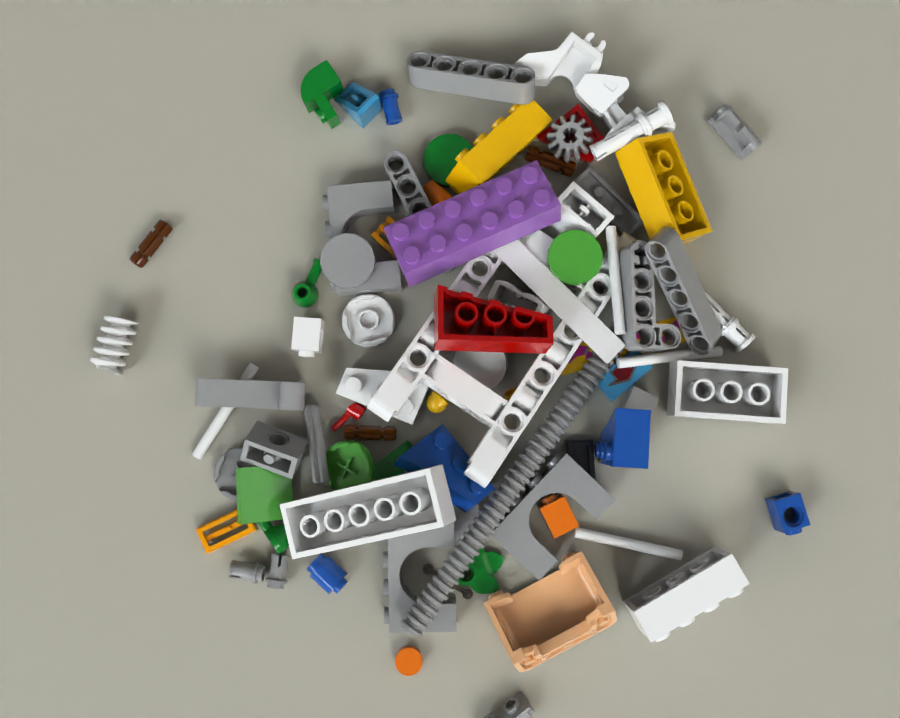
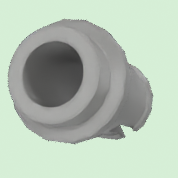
(247, 571)
(277, 572)

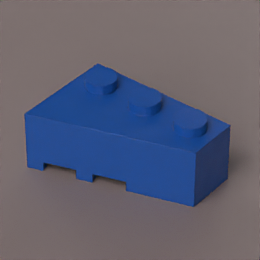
(625, 439)
(442, 448)

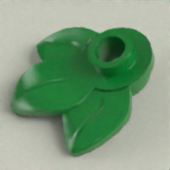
(482, 572)

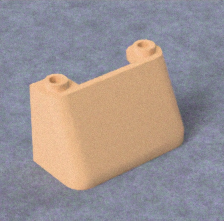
(551, 613)

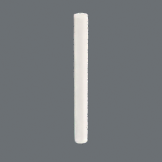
(615, 280)
(665, 357)
(220, 418)
(628, 543)

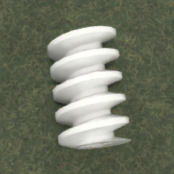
(113, 344)

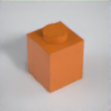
(557, 514)

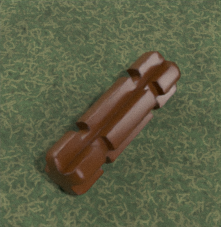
(548, 161)
(150, 244)
(370, 432)

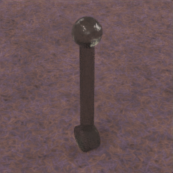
(466, 593)

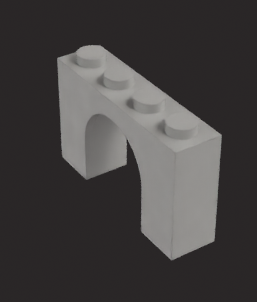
(350, 203)
(561, 477)
(399, 595)

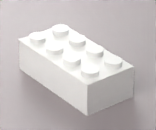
(727, 392)
(686, 593)

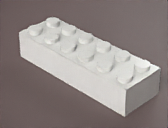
(368, 512)

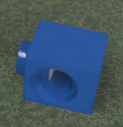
(777, 506)

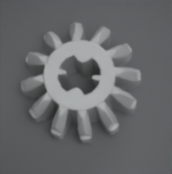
(581, 138)

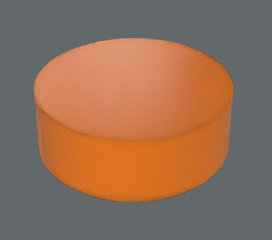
(408, 660)

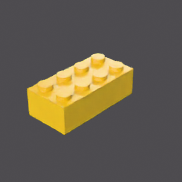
(663, 187)

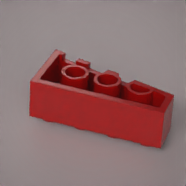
(488, 326)

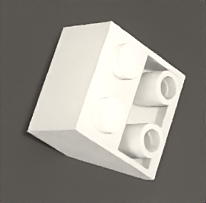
(579, 212)

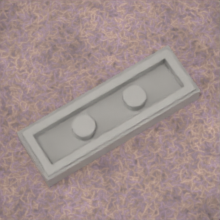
(626, 217)

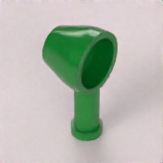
(309, 284)
(276, 535)

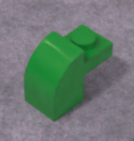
(318, 88)

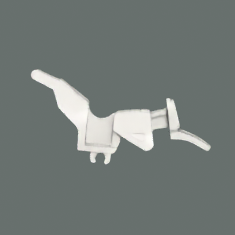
(581, 65)

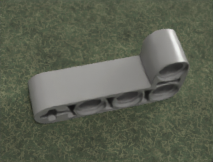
(643, 297)
(250, 394)

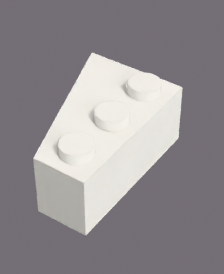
(363, 384)

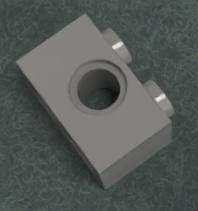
(273, 449)

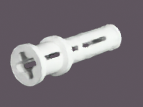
(642, 126)
(731, 328)

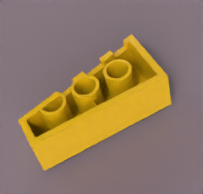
(499, 147)

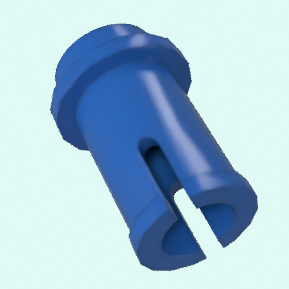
(390, 106)

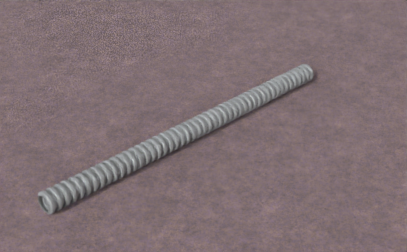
(507, 492)

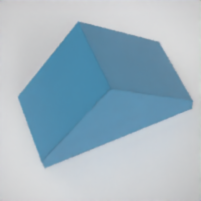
(359, 103)

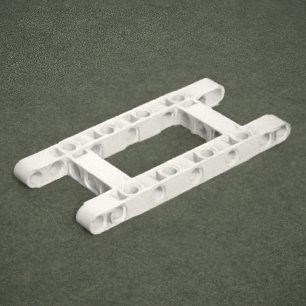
(471, 394)

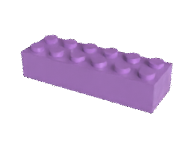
(473, 223)

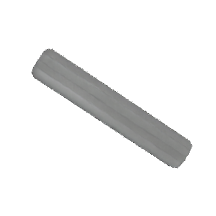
(316, 444)

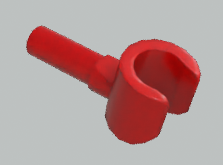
(355, 410)

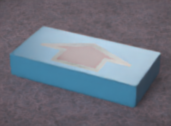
(620, 379)

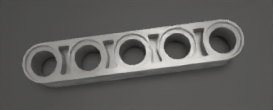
(471, 77)
(403, 177)
(683, 290)

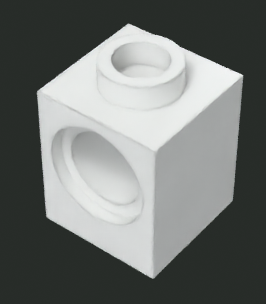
(307, 336)

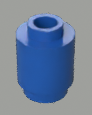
(327, 574)

